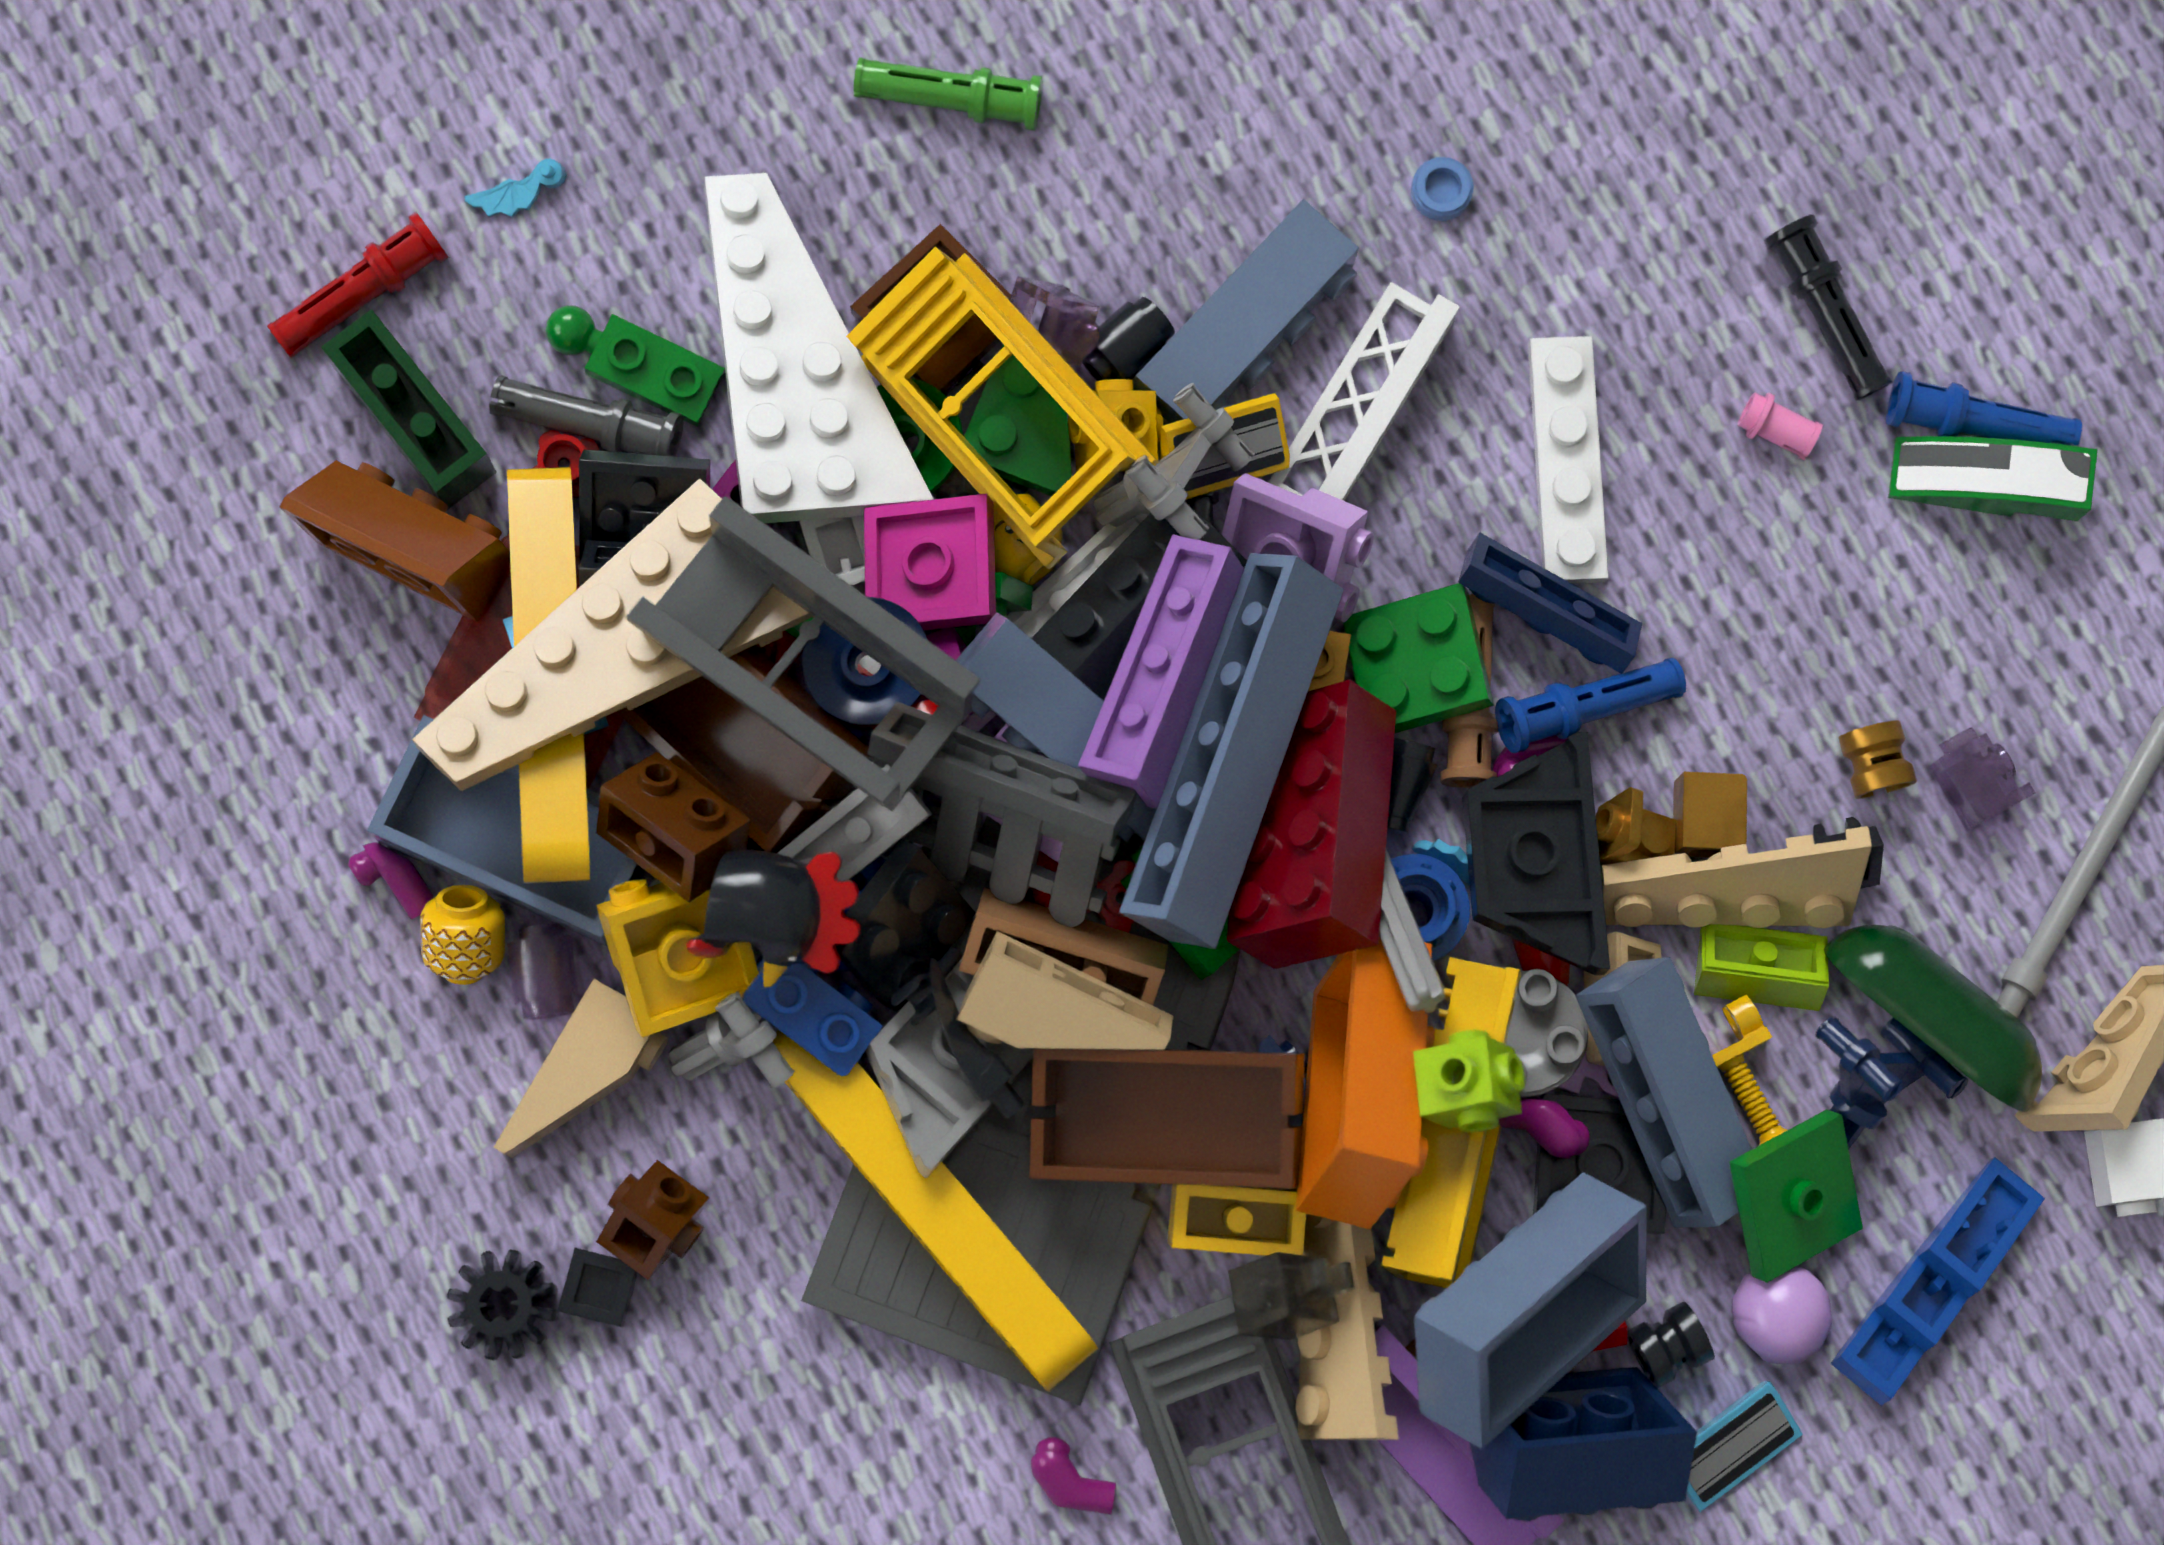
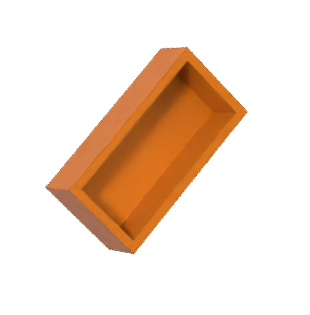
(1361, 1092)

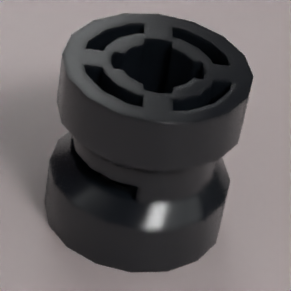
(1666, 1346)

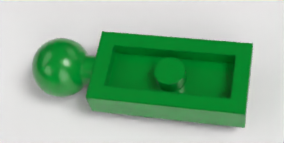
(637, 362)

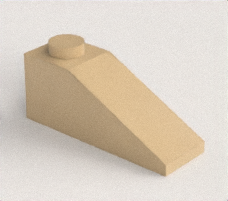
(1048, 1004)
(588, 1062)

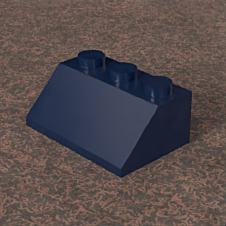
(1589, 1448)

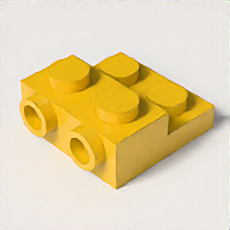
(647, 945)

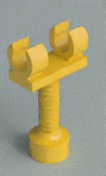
(1751, 1032)

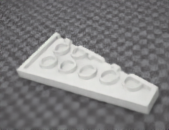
(800, 398)

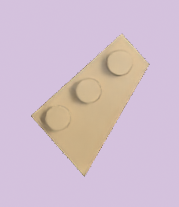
(2115, 1070)

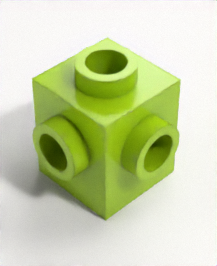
(1469, 1081)

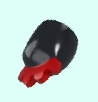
(781, 908)

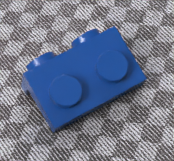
(815, 1015)

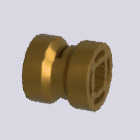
(1874, 745)

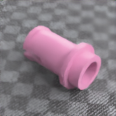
(1779, 425)

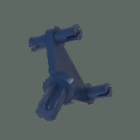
(1875, 1077)

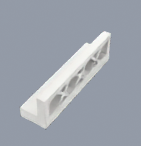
(1385, 402)

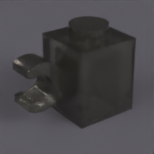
(1287, 1294)

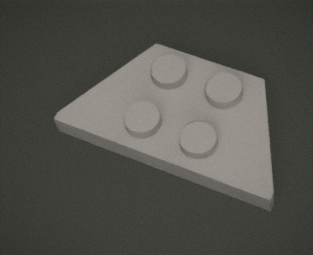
(927, 1082)

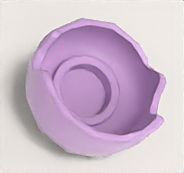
(1784, 1317)

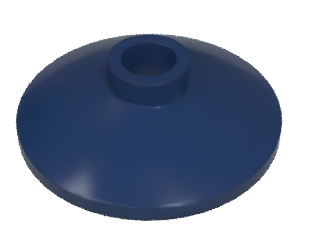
(839, 688)

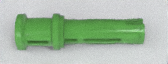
(978, 94)

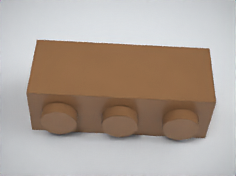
(1096, 949)

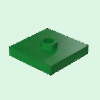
(1796, 1195)

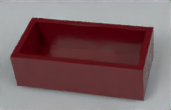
(1323, 835)

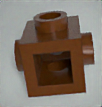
(653, 1206)

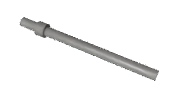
(2027, 975)

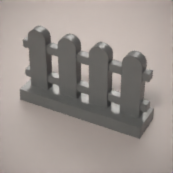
(1033, 800)

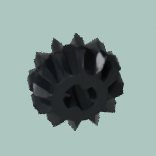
(502, 1327)

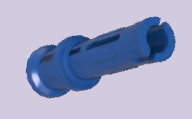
(1954, 412)
(1564, 709)

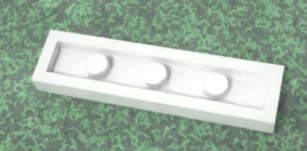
(1568, 458)

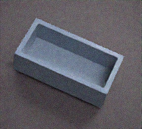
(480, 841)
(1530, 1309)

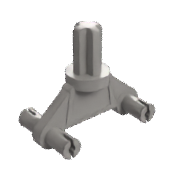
(1161, 487)
(731, 1037)

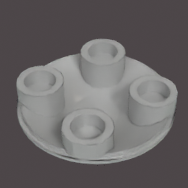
(1546, 1032)

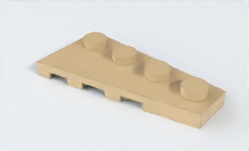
(1762, 889)
(1340, 1363)

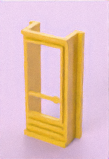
(920, 319)
(1444, 1206)

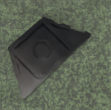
(1539, 856)

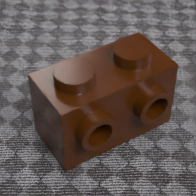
(670, 824)

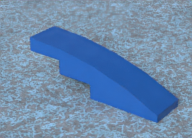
(1938, 1281)

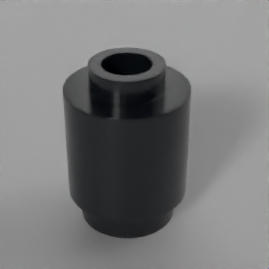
(1128, 341)

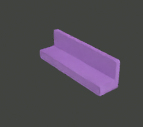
(1163, 668)
(1444, 1461)

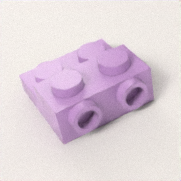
(1310, 526)

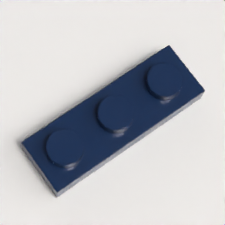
(1550, 603)

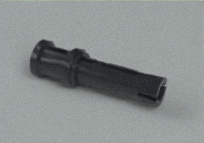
(1816, 281)

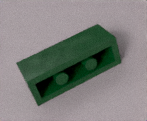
(409, 409)

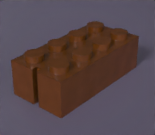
(745, 756)
(1168, 1116)

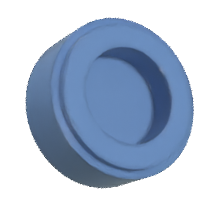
(1442, 188)

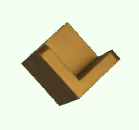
(1709, 812)

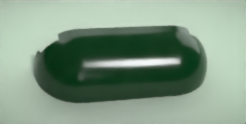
(1942, 1009)

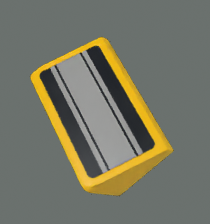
(1257, 424)

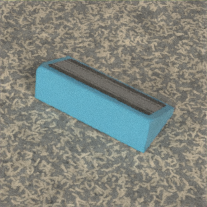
(1739, 1443)

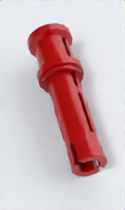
(381, 270)

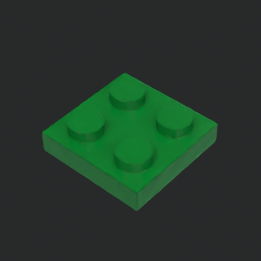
(1421, 656)

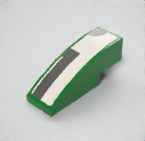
(1994, 475)

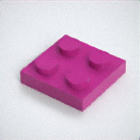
(933, 559)

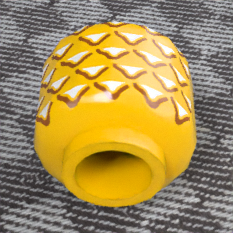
(462, 934)

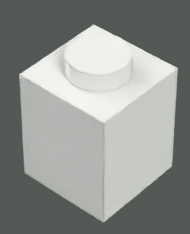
(2128, 1166)

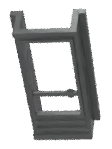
(729, 583)
(1195, 1356)

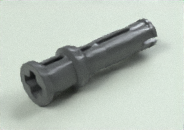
(615, 425)

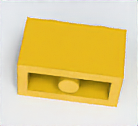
(1236, 1219)

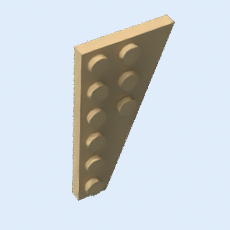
(588, 655)

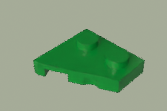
(1021, 430)

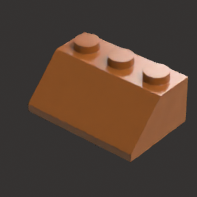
(402, 535)

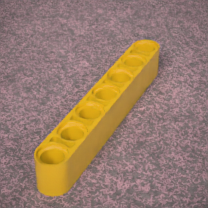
(541, 580)
(942, 1218)

